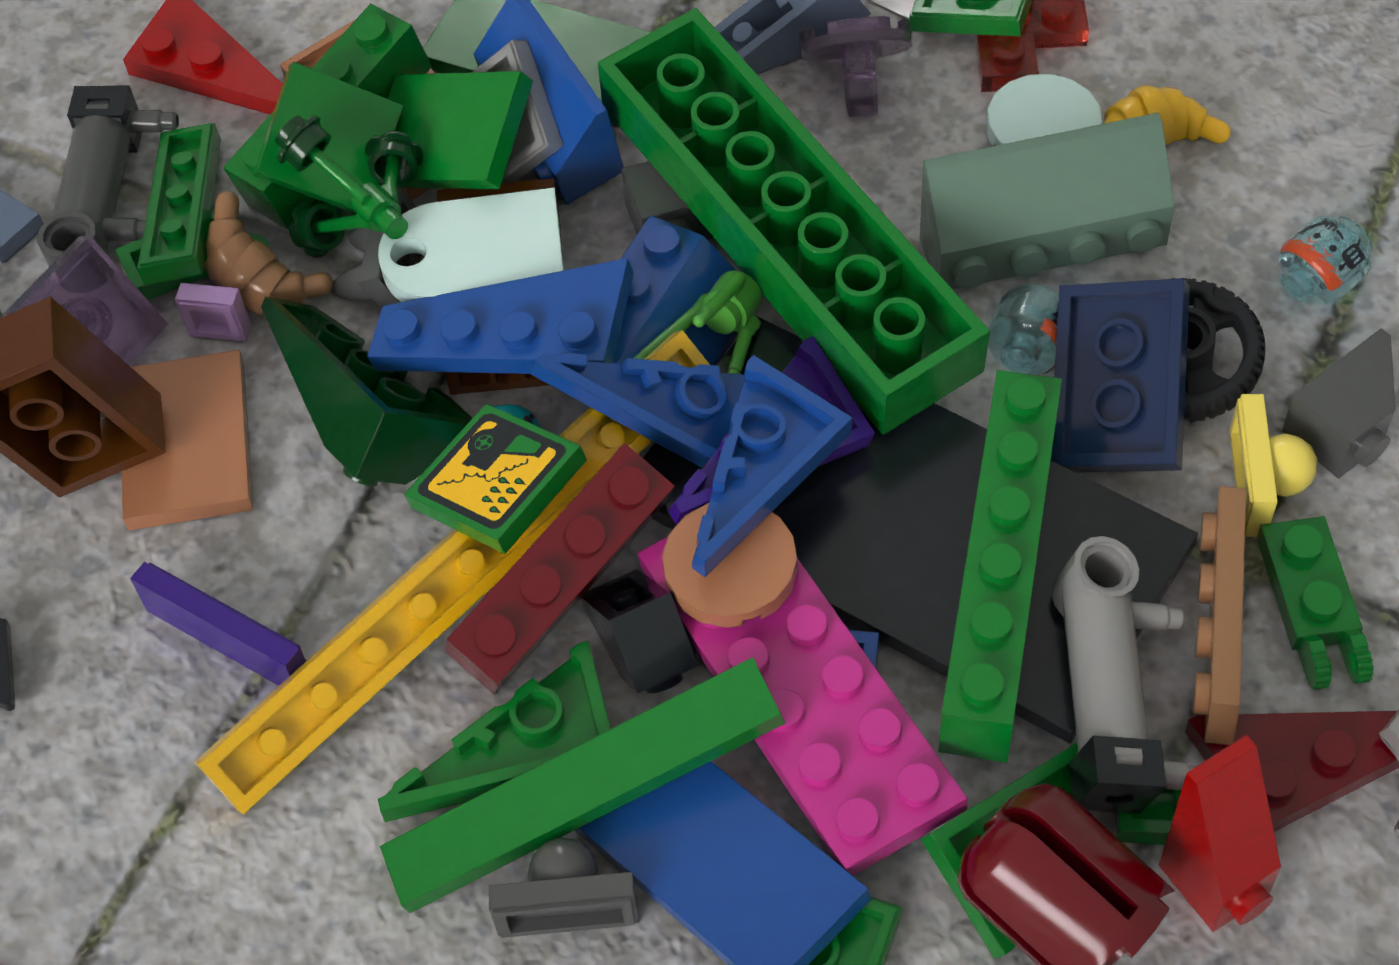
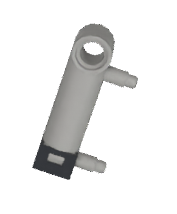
(1115, 759)

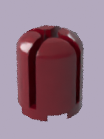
(1061, 882)

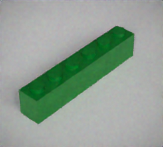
(1000, 568)

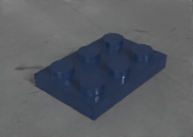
(1121, 376)

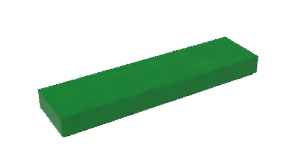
(180, 204)

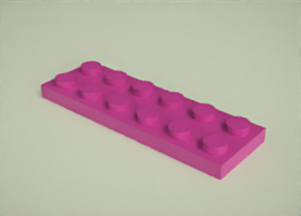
(846, 739)

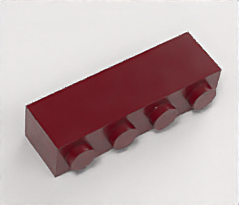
(558, 569)

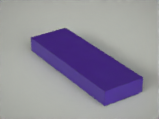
(217, 624)

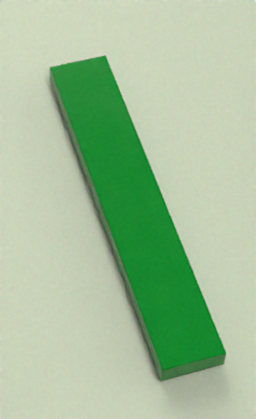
(581, 785)

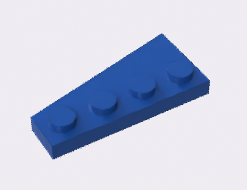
(507, 323)

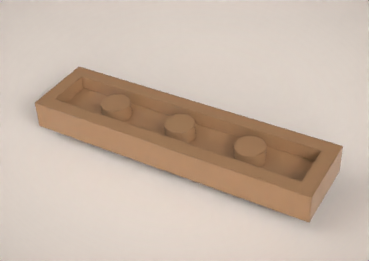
(1220, 634)

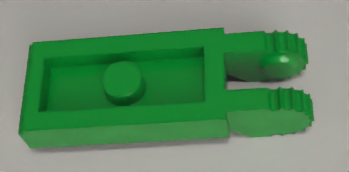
(1314, 598)

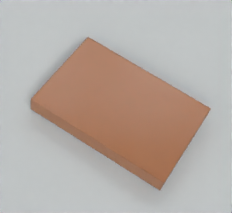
(205, 444)

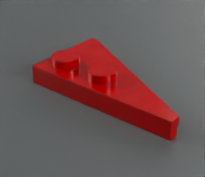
(197, 55)

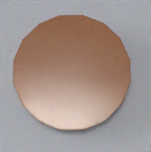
(743, 585)

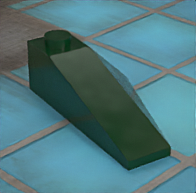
(364, 416)

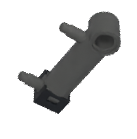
(104, 132)

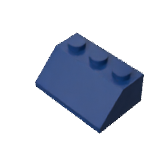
(589, 144)
(669, 276)

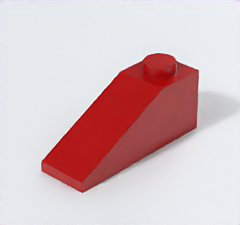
(1223, 838)

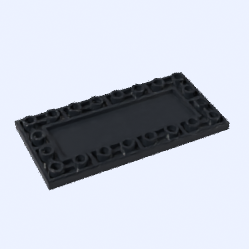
(894, 529)

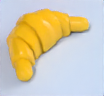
(1180, 114)

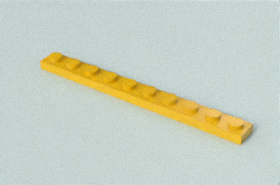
(397, 627)

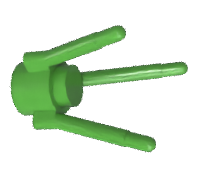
(724, 309)

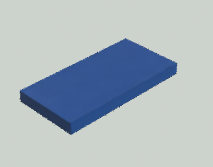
(730, 869)

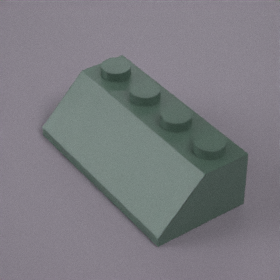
(1047, 202)

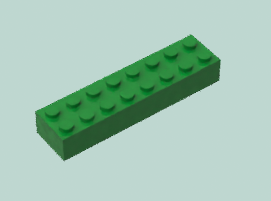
(793, 220)

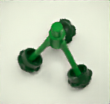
(320, 224)

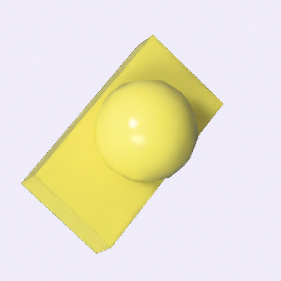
(1266, 464)

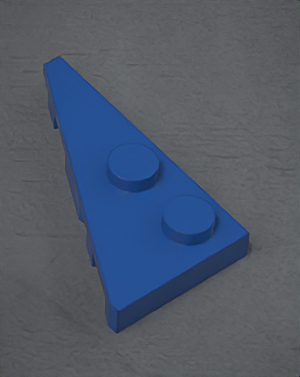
(661, 400)
(772, 447)

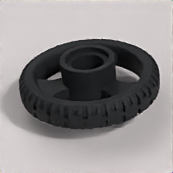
(1212, 311)

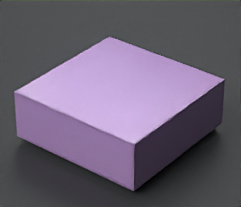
(213, 312)

